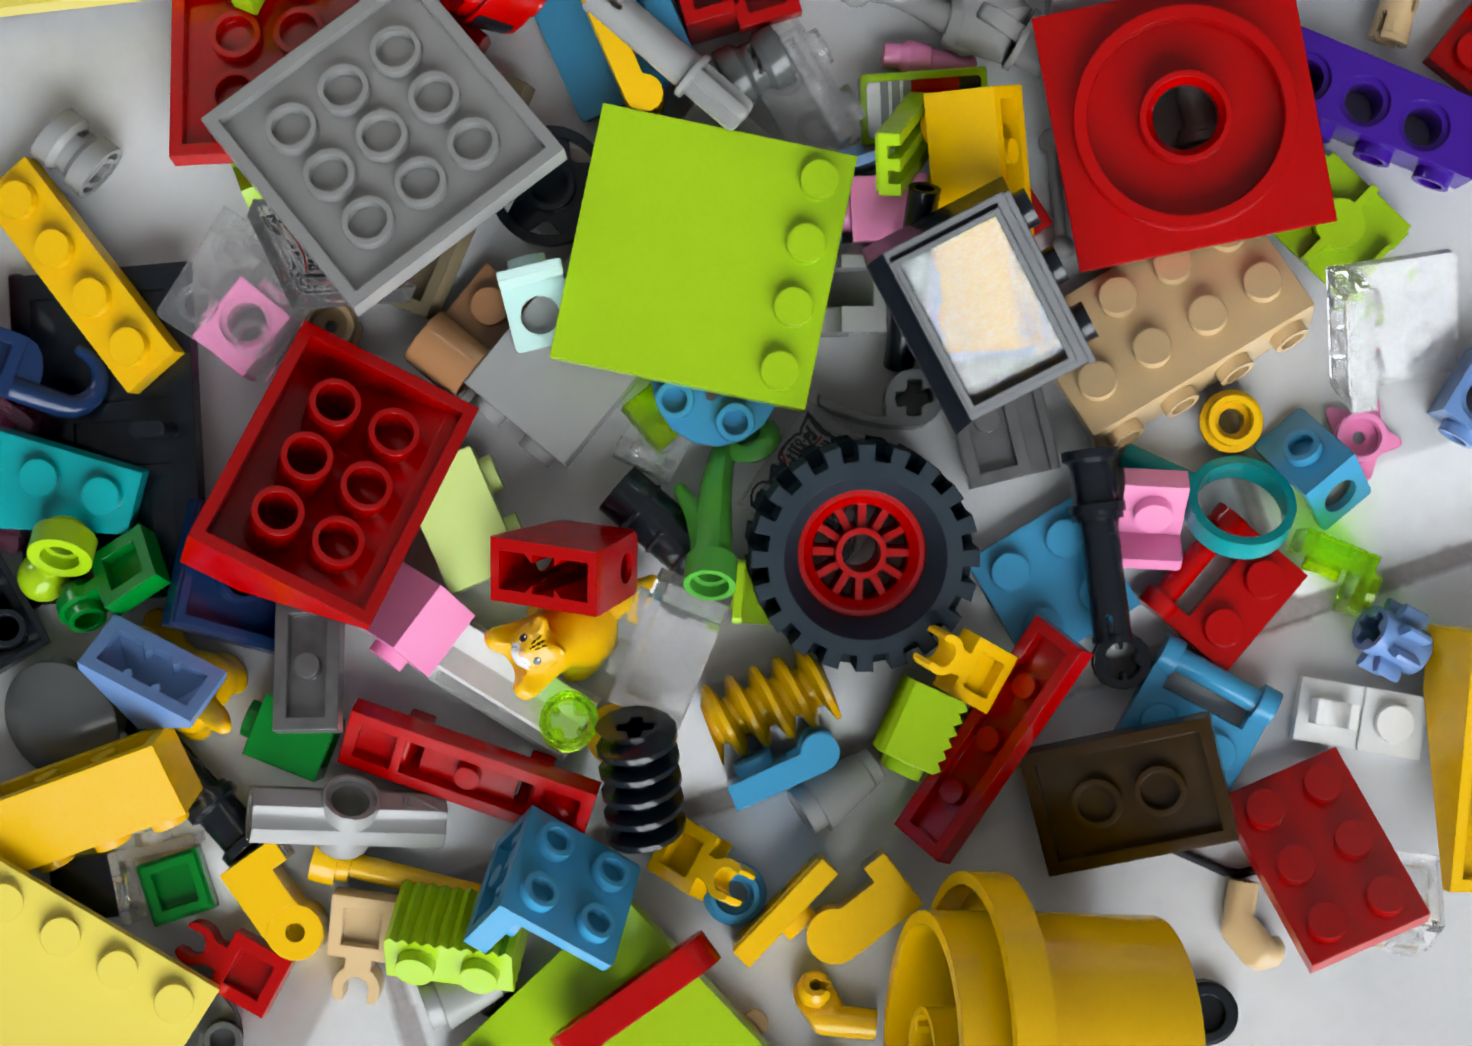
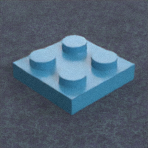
(1040, 574)

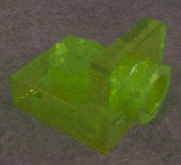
(1330, 557)

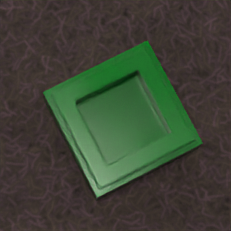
(177, 886)

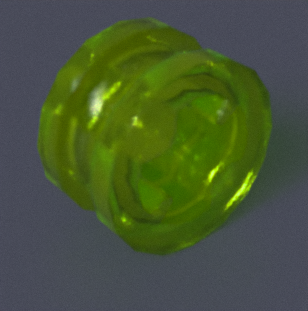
(581, 707)

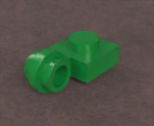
(124, 576)

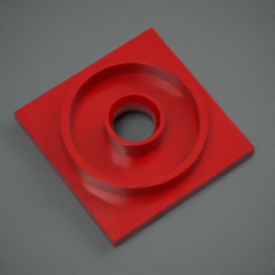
(1131, 190)

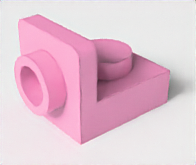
(1152, 517)

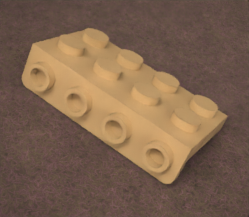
(1177, 329)

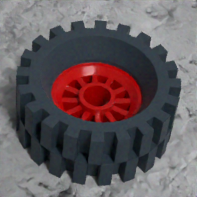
(894, 616)

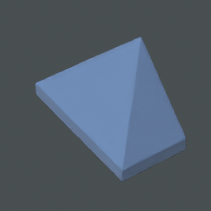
(149, 676)

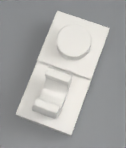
(1358, 717)

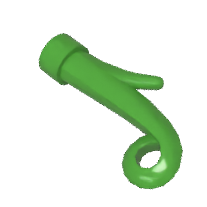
(711, 563)

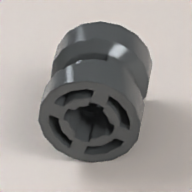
(739, 68)

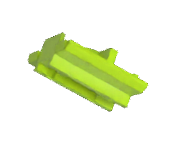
(1363, 228)

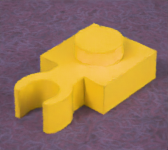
(968, 667)
(699, 864)

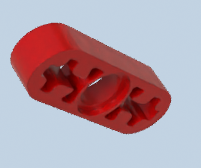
(639, 994)

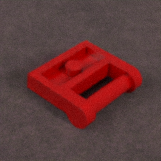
(1234, 605)

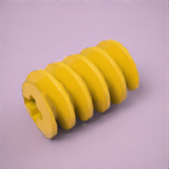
(767, 703)

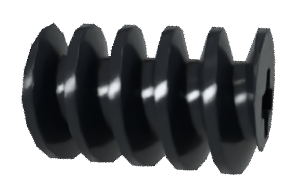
(640, 779)

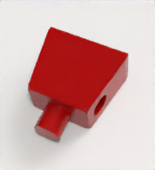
(588, 571)

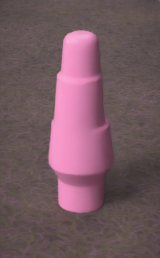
(921, 56)

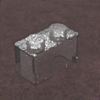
(667, 647)

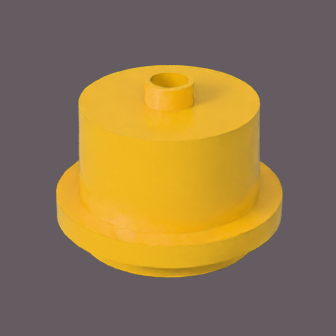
(1007, 975)

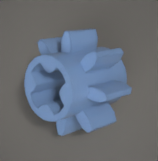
(1392, 640)

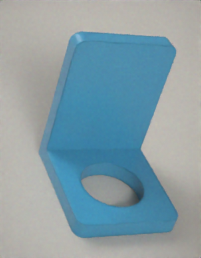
(1314, 465)

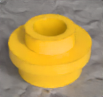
(1250, 421)

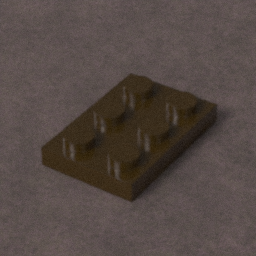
(1129, 794)

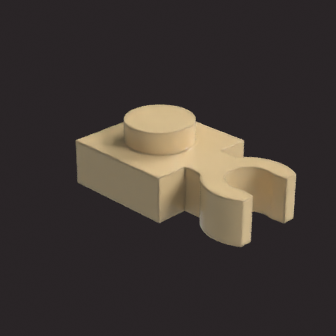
(357, 934)

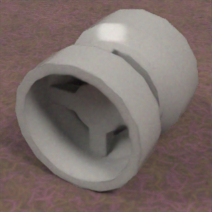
(80, 156)

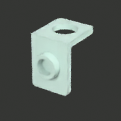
(525, 279)

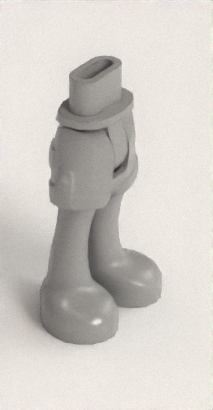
(980, 28)

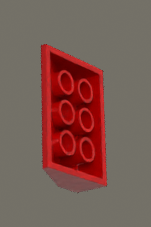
(329, 481)

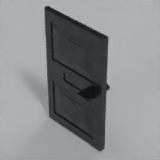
(146, 429)

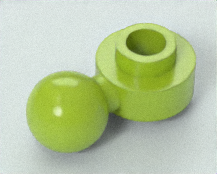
(55, 552)

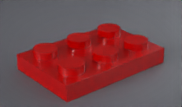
(1325, 860)

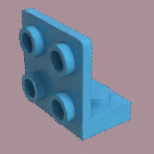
(581, 57)
(555, 887)

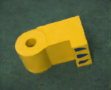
(275, 904)
(864, 915)

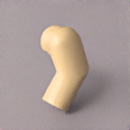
(1244, 931)

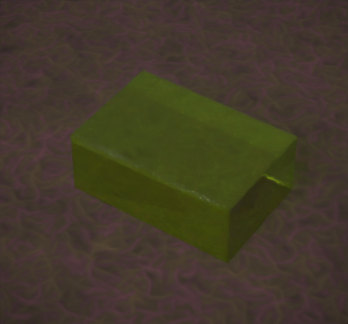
(648, 421)

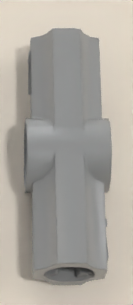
(345, 817)

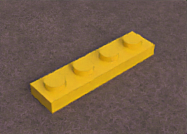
(84, 277)

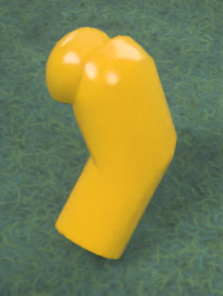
(827, 1012)

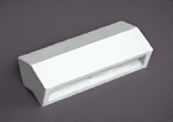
(486, 683)

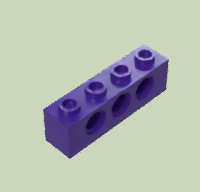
(1392, 97)

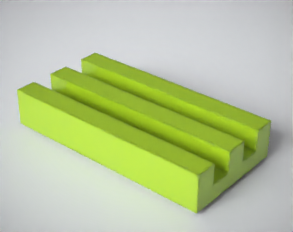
(910, 151)

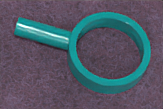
(1220, 468)

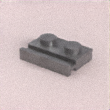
(1009, 442)

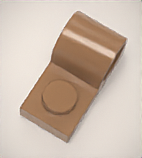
(463, 335)

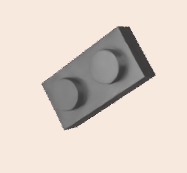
(307, 672)

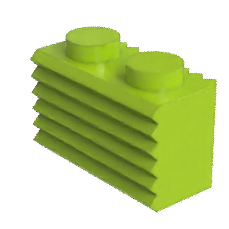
(917, 728)
(428, 943)

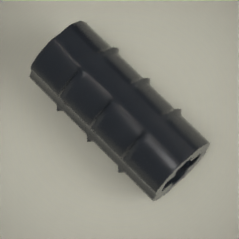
(653, 516)

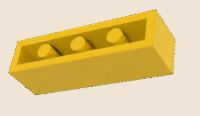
(975, 140)
(96, 799)

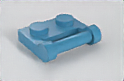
(1155, 702)
(765, 775)

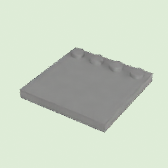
(383, 143)

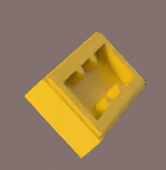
(787, 911)

